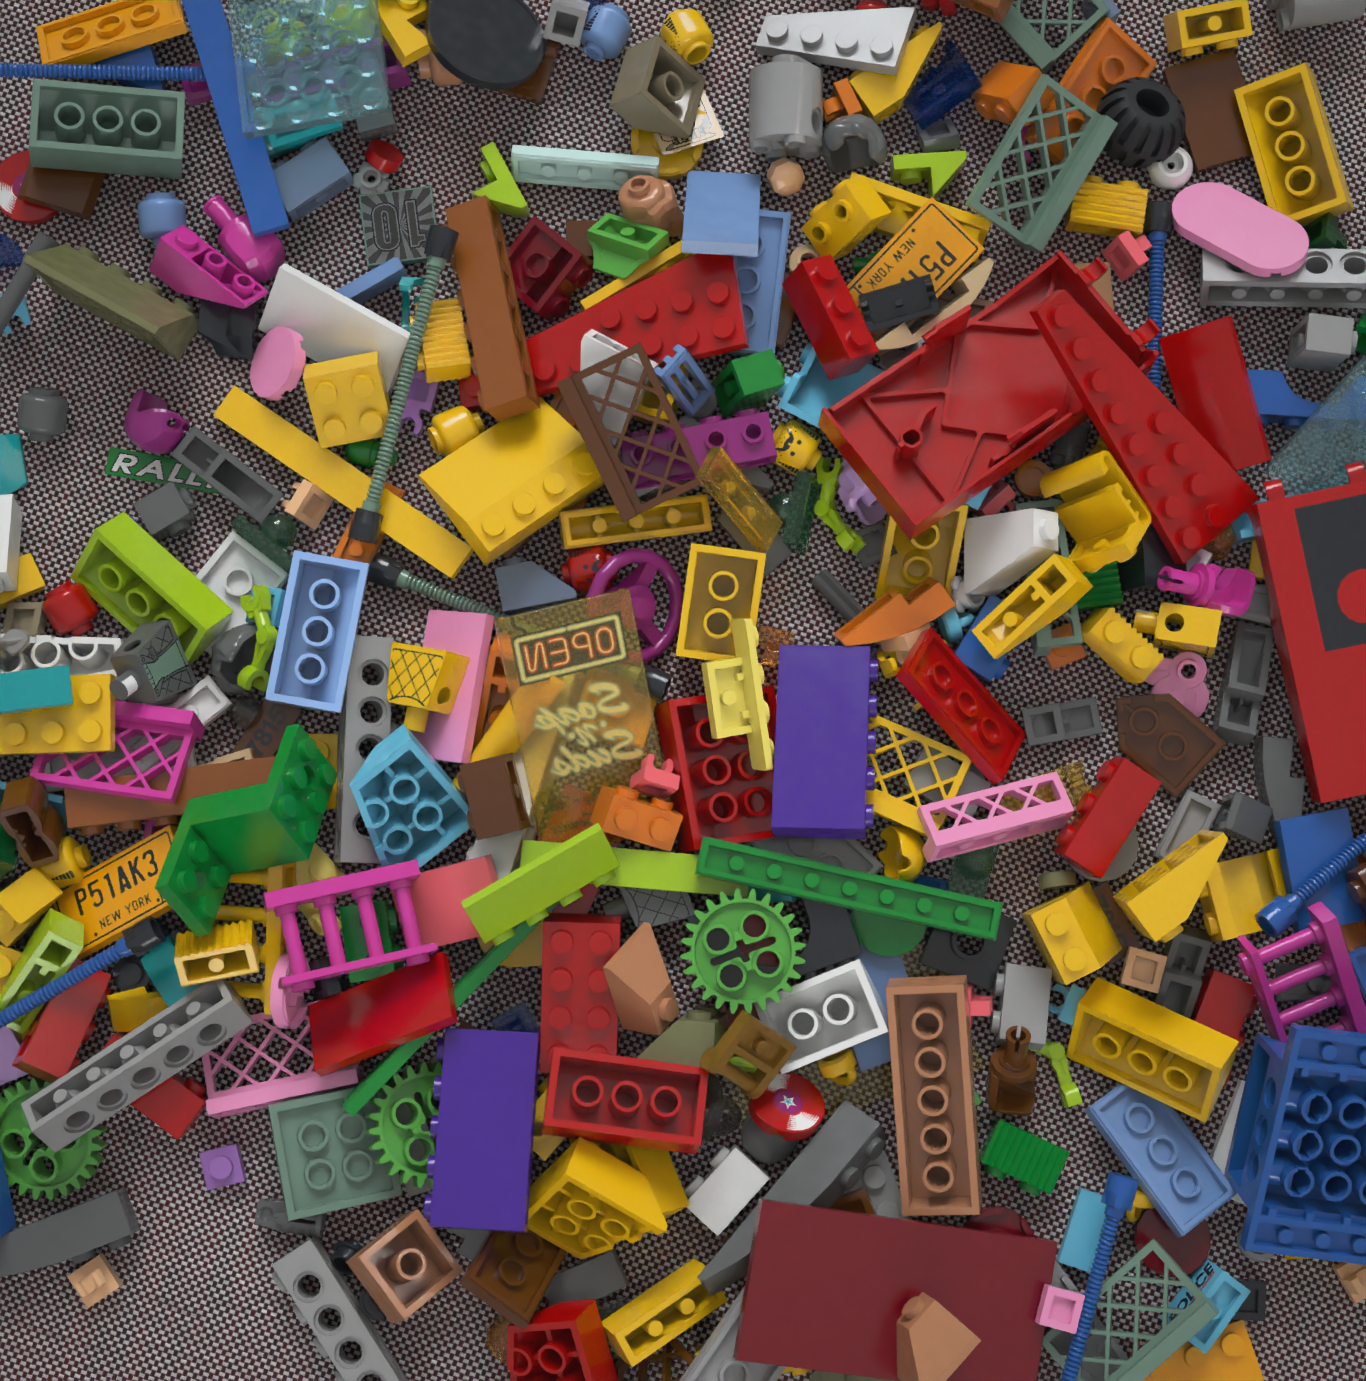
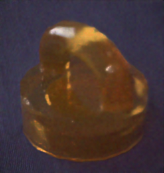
(1221, 544)

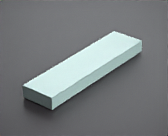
(578, 167)

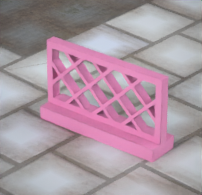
(275, 1090)

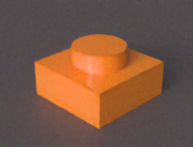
(1064, 655)

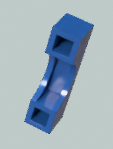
(1277, 401)

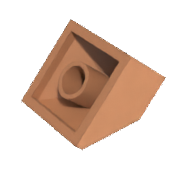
(641, 984)
(930, 1341)

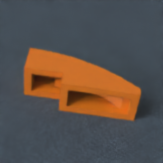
(896, 615)

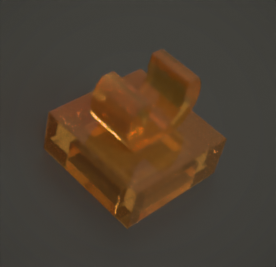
(771, 639)

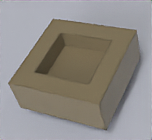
(25, 616)

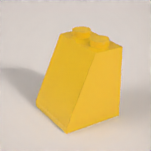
(1072, 934)

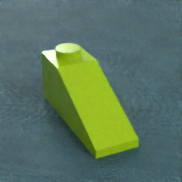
(44, 959)

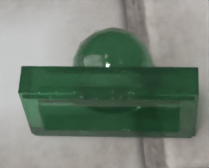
(797, 511)
(274, 535)
(972, 871)

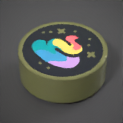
(1057, 880)

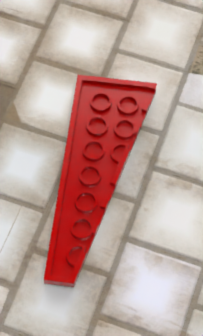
(685, 304)
(1161, 453)

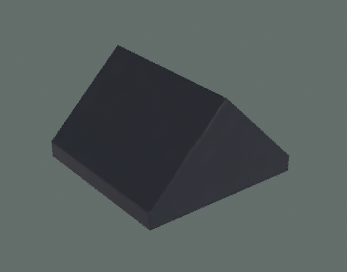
(1143, 569)

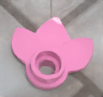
(1187, 690)

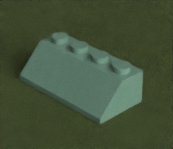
(106, 129)

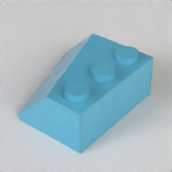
(408, 801)

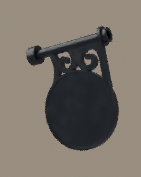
(486, 40)

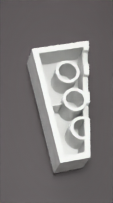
(82, 654)

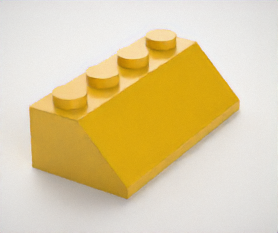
(1294, 145)
(1151, 1048)

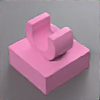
(1060, 1308)

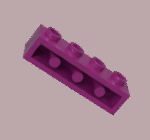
(745, 439)

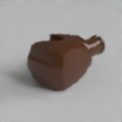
(1012, 1075)

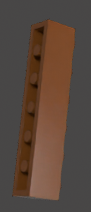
(491, 310)
(94, 810)

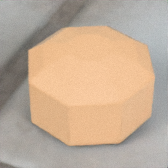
(785, 176)

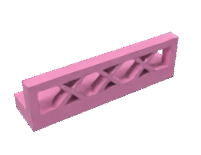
(998, 829)

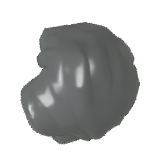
(853, 143)
(232, 654)

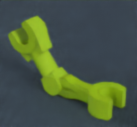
(826, 508)
(257, 609)
(1068, 1089)

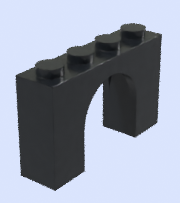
(829, 943)

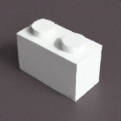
(725, 1188)

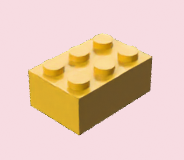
(718, 588)

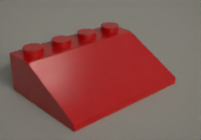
(717, 784)

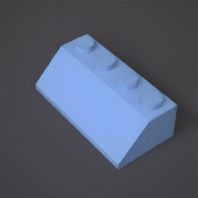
(317, 632)

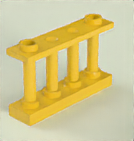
(273, 879)

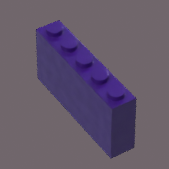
(824, 742)
(483, 1130)

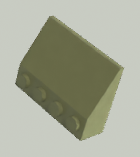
(116, 298)

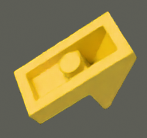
(25, 903)

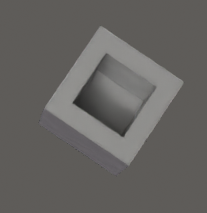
(566, 21)

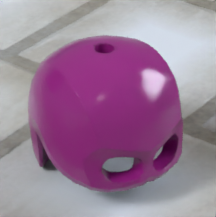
(148, 427)

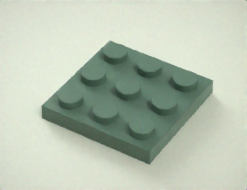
(327, 1156)

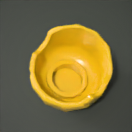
(902, 853)

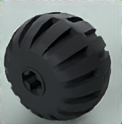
(1147, 119)

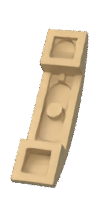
(967, 288)

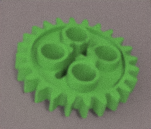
(730, 918)
(395, 1138)
(71, 1163)

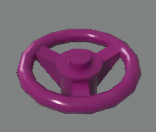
(642, 597)

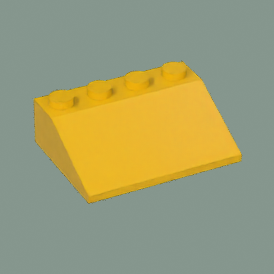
(513, 480)
(1170, 888)

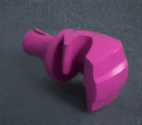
(255, 256)
(1200, 588)

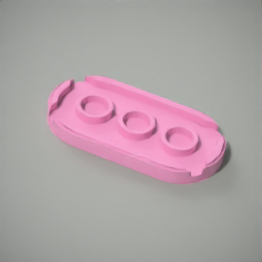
(1239, 229)

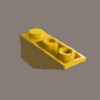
(884, 94)

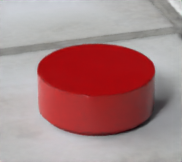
(384, 156)

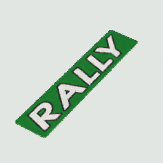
(153, 469)

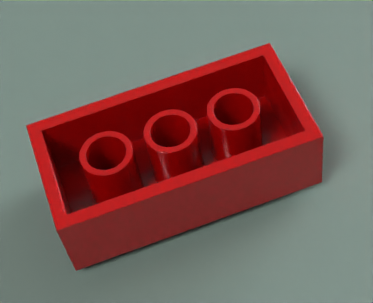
(574, 989)
(625, 1101)

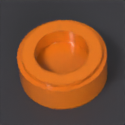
(1028, 478)

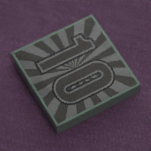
(397, 224)

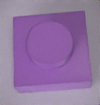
(223, 1166)

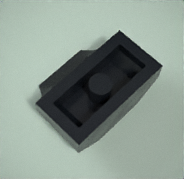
(230, 328)

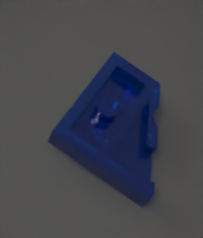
(942, 88)

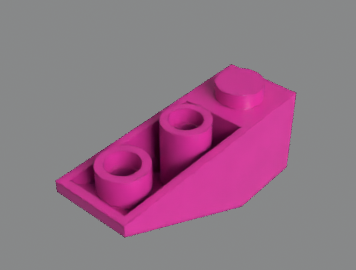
(201, 271)

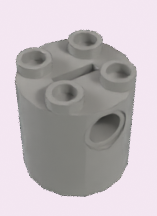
(1308, 13)
(786, 108)

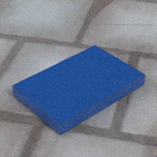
(1308, 845)

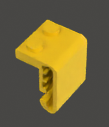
(1098, 510)
(1238, 892)

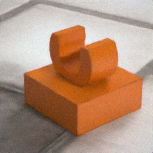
(842, 102)

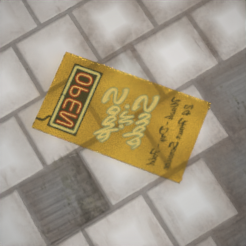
(577, 706)

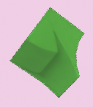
(624, 245)

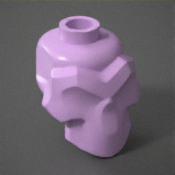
(858, 497)

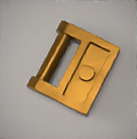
(755, 1044)

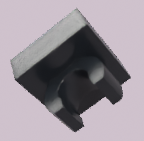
(328, 986)

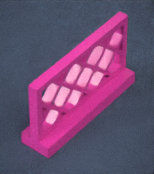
(132, 720)

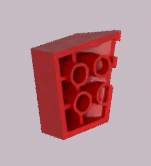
(561, 1345)

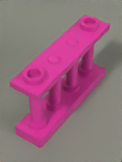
(323, 896)
(1333, 962)

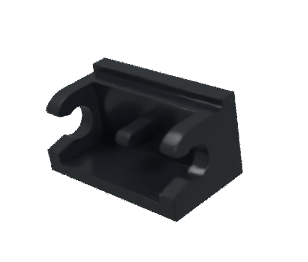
(899, 303)

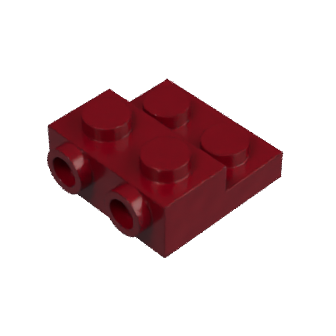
(547, 269)

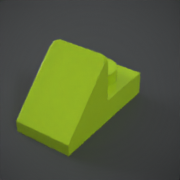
(936, 167)
(504, 190)

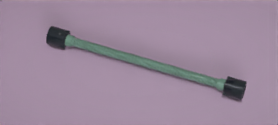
(438, 250)
(393, 574)

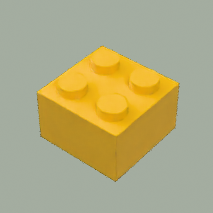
(347, 399)

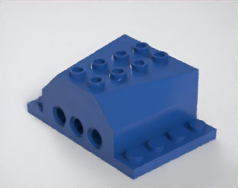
(1303, 1146)

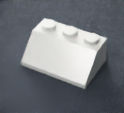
(827, 1014)

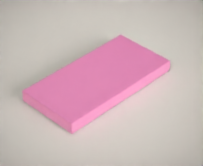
(468, 634)

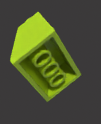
(146, 584)
(541, 883)

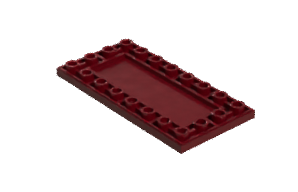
(836, 1281)

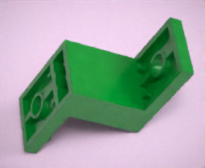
(246, 830)

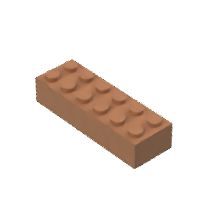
(934, 1095)

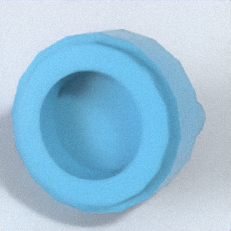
(951, 624)

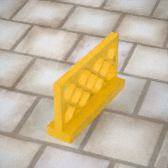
(896, 809)

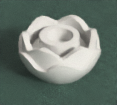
(1172, 178)

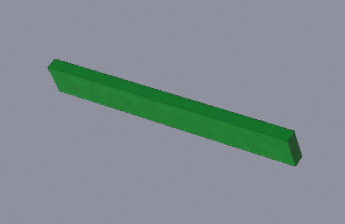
(848, 888)
(462, 990)

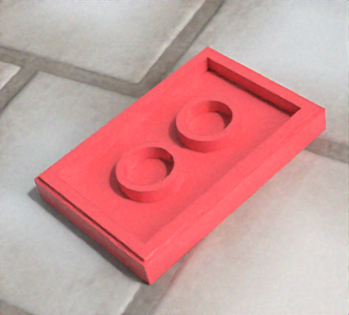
(439, 896)

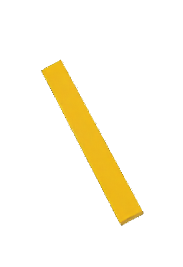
(342, 481)

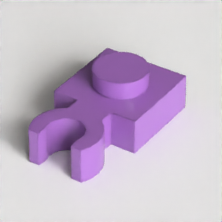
(420, 399)

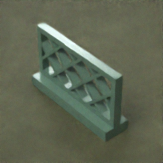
(1034, 44)
(1068, 174)
(1160, 1345)

